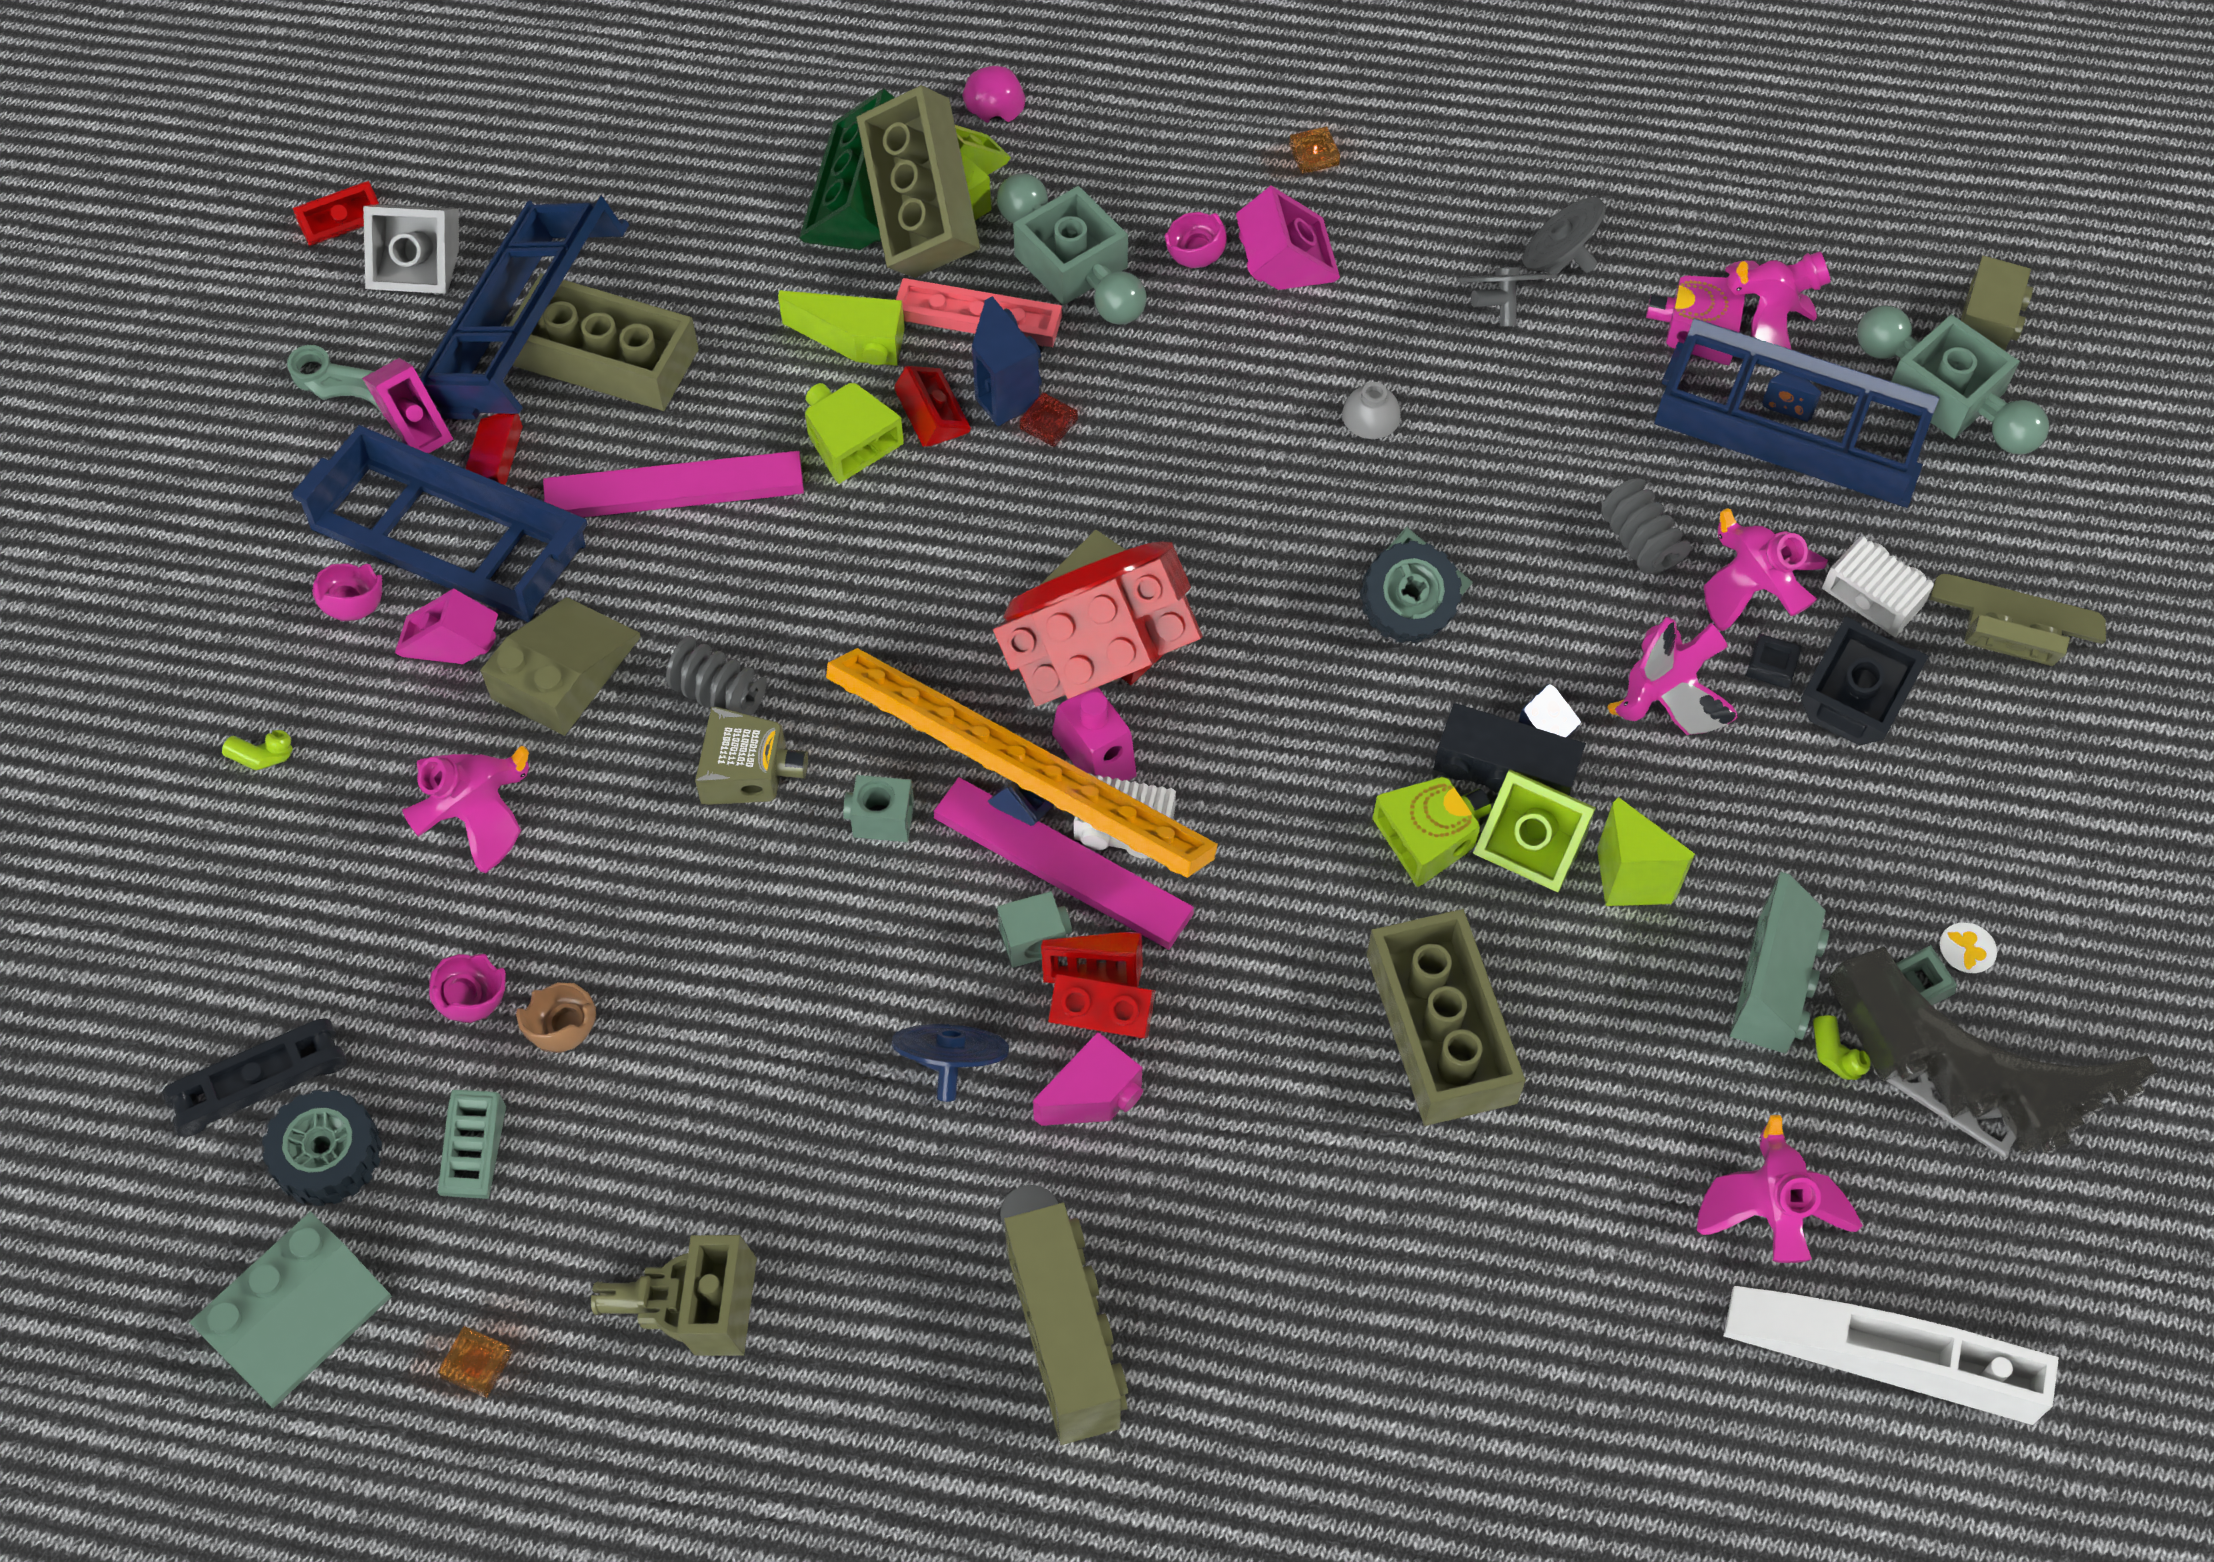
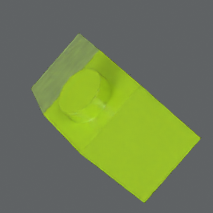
(853, 326)

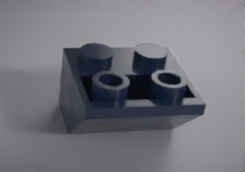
(1004, 365)

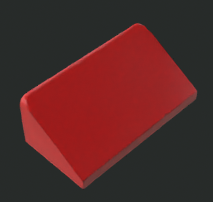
(334, 213)
(930, 405)
(495, 446)

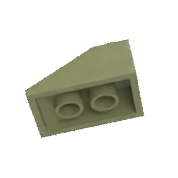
(557, 663)

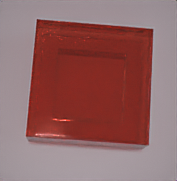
(1048, 419)

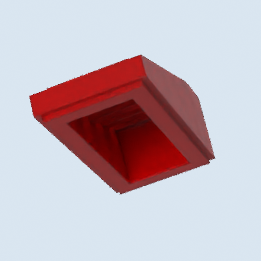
(1119, 950)

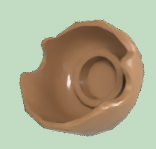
(558, 1017)

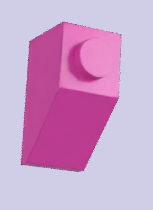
(408, 406)
(448, 630)
(1090, 1086)

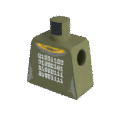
(744, 759)

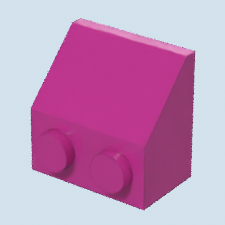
(1285, 242)

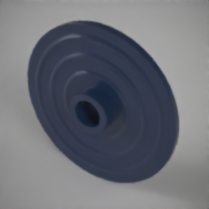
(948, 1048)

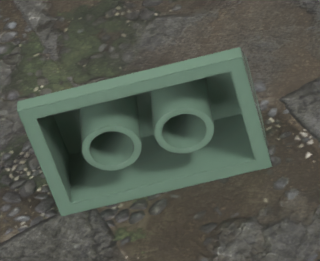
(1781, 968)
(291, 1309)

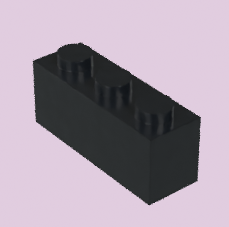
(1487, 746)

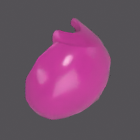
(994, 93)
(1196, 239)
(347, 591)
(466, 987)

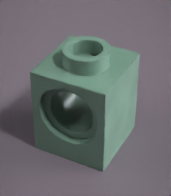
(888, 824)
(1028, 923)

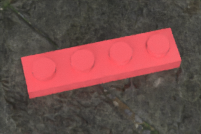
(961, 309)

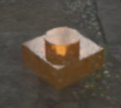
(1314, 150)
(475, 1362)

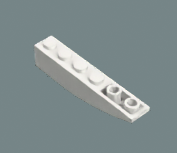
(1898, 1351)

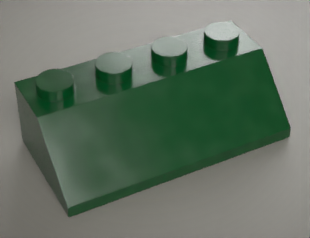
(842, 198)

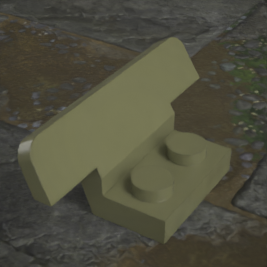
(2018, 621)

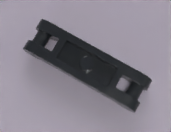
(253, 1076)

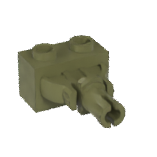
(692, 1298)

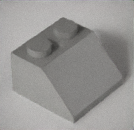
(410, 247)

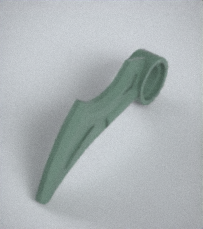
(330, 379)

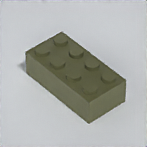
(918, 182)
(610, 344)
(1445, 1017)
(1063, 1324)

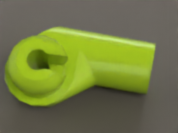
(257, 757)
(1835, 1056)

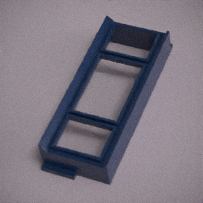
(450, 369)
(1788, 445)
(365, 449)

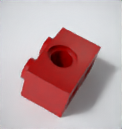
(1101, 1006)

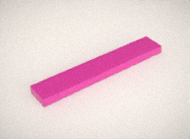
(676, 485)
(1066, 865)

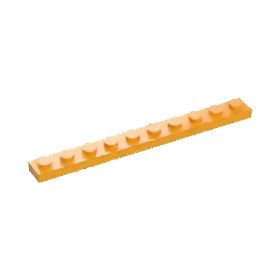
(1023, 763)

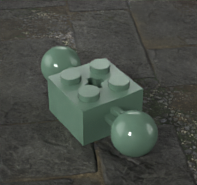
(1072, 247)
(1962, 371)

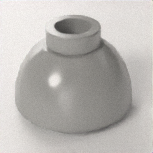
(1371, 411)

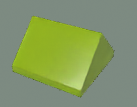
(1534, 831)
(1639, 860)

